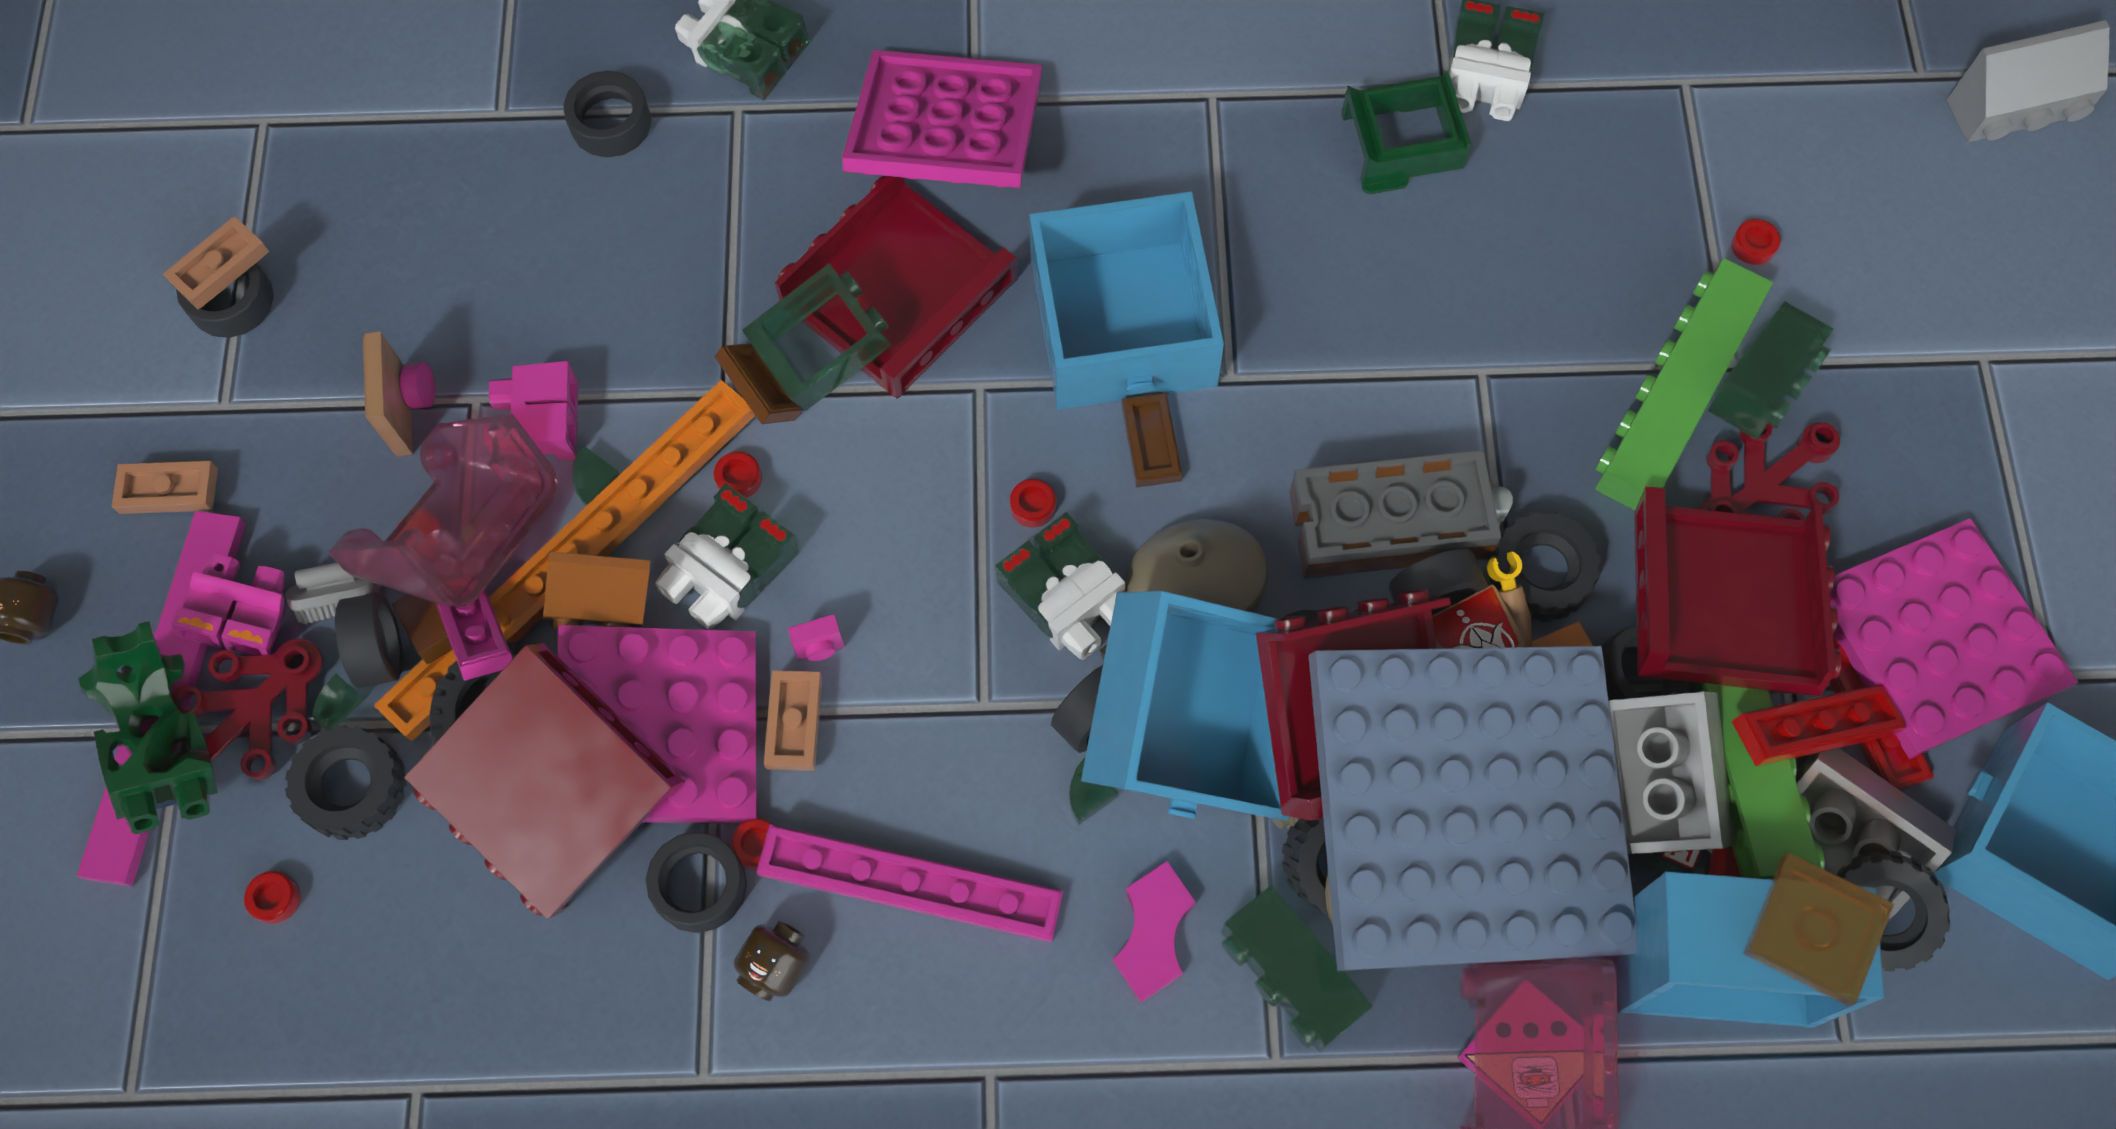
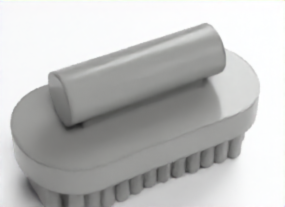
(320, 590)

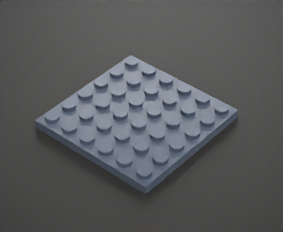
(1470, 806)

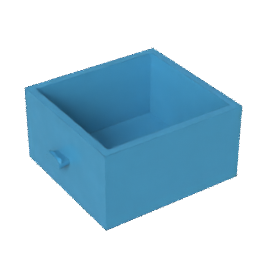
(1125, 300)
(1184, 707)
(2044, 836)
(1694, 961)

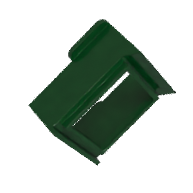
(1391, 168)

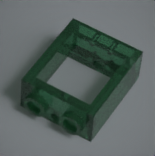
(796, 307)

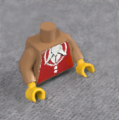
(1489, 616)

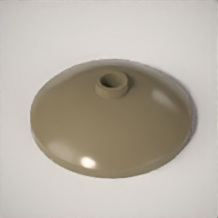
(1202, 562)

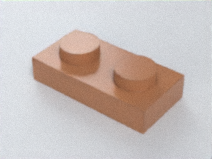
(216, 262)
(164, 487)
(793, 720)

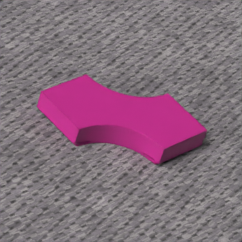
(1149, 956)

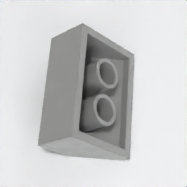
(2033, 82)
(1672, 772)
(1863, 813)

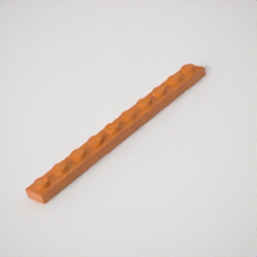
(593, 531)

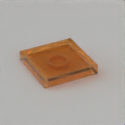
(1819, 929)

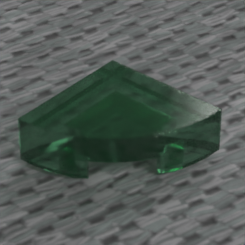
(591, 475)
(335, 703)
(1088, 797)

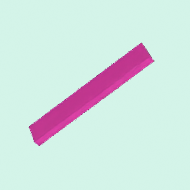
(910, 883)

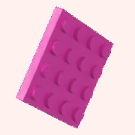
(943, 119)
(1945, 637)
(688, 701)

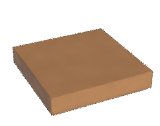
(383, 397)

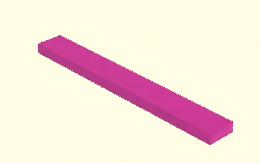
(112, 849)

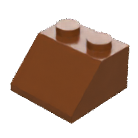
(595, 590)

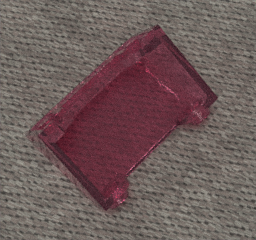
(469, 521)
(1544, 1043)

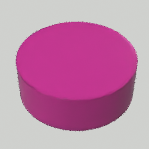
(417, 385)

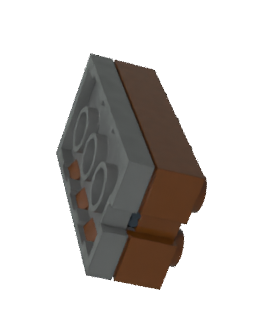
(1395, 512)

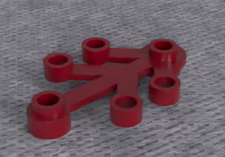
(1765, 486)
(255, 705)

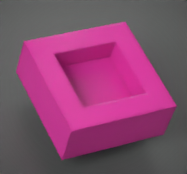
(816, 638)

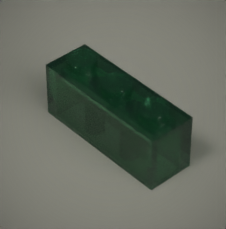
(1773, 371)
(1294, 970)

